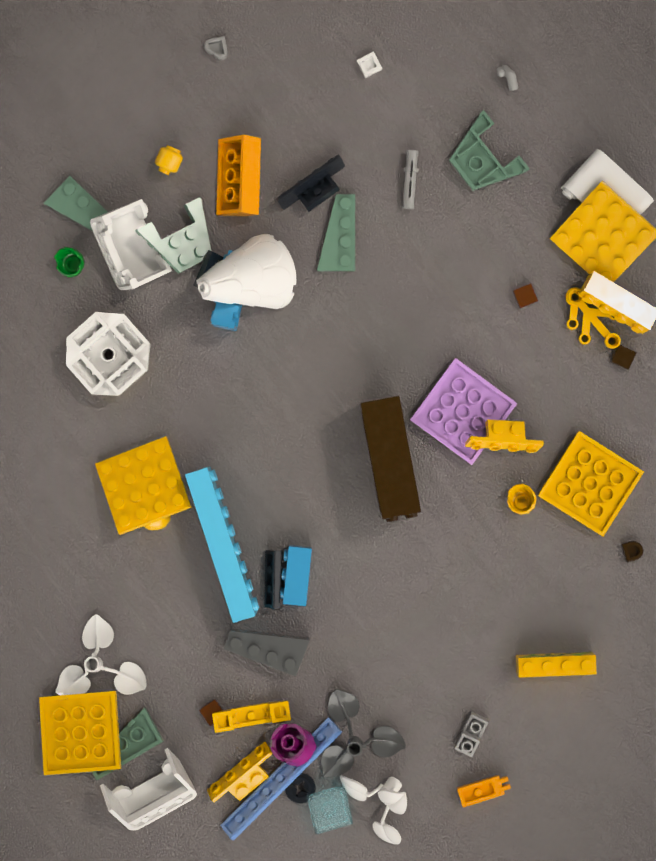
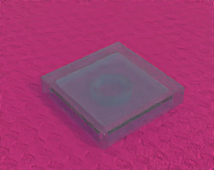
(329, 809)

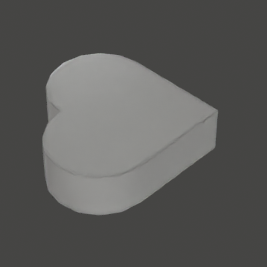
(217, 47)

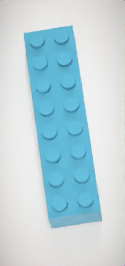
(222, 545)

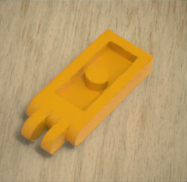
(482, 790)

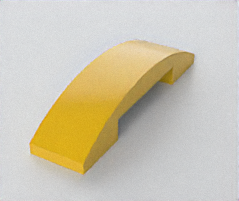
(251, 715)

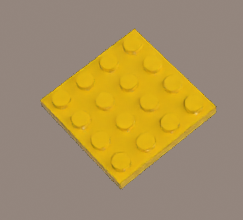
(604, 233)
(590, 483)
(143, 485)
(80, 733)

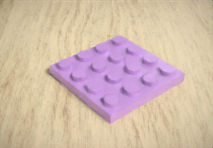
(460, 408)

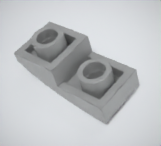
(471, 734)

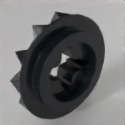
(301, 797)

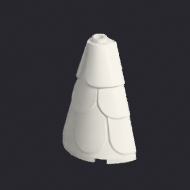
(252, 275)

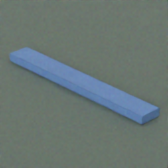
(276, 783)

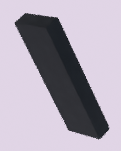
(272, 579)

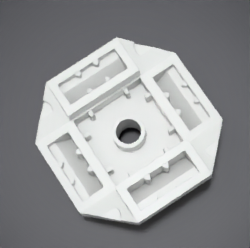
(91, 341)

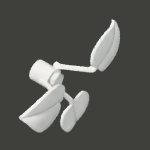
(95, 635)
(389, 795)

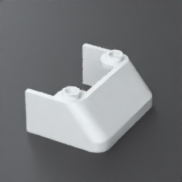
(152, 798)

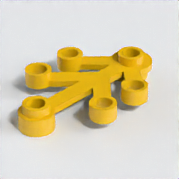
(589, 315)

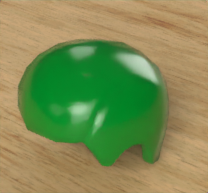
(69, 261)

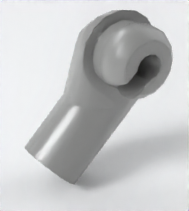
(510, 76)

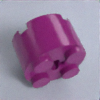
(292, 744)

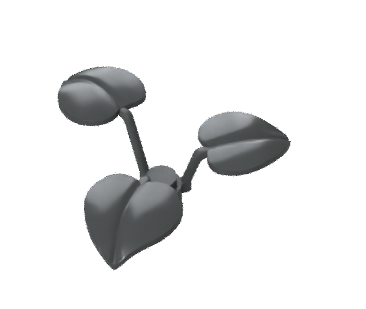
(338, 761)

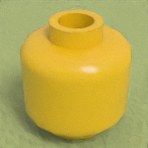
(168, 160)

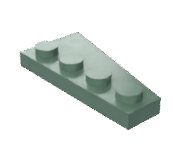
(339, 242)
(135, 740)

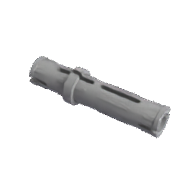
(408, 200)

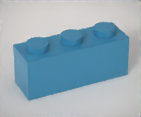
(296, 575)

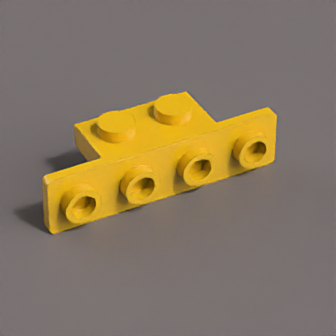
(504, 435)
(242, 777)

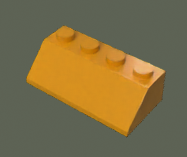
(238, 176)

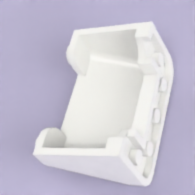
(601, 168)
(125, 252)

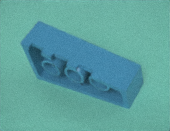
(226, 315)

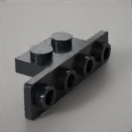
(315, 187)

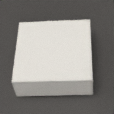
(369, 64)

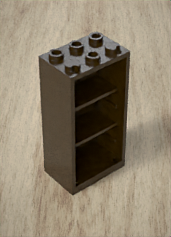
(390, 458)

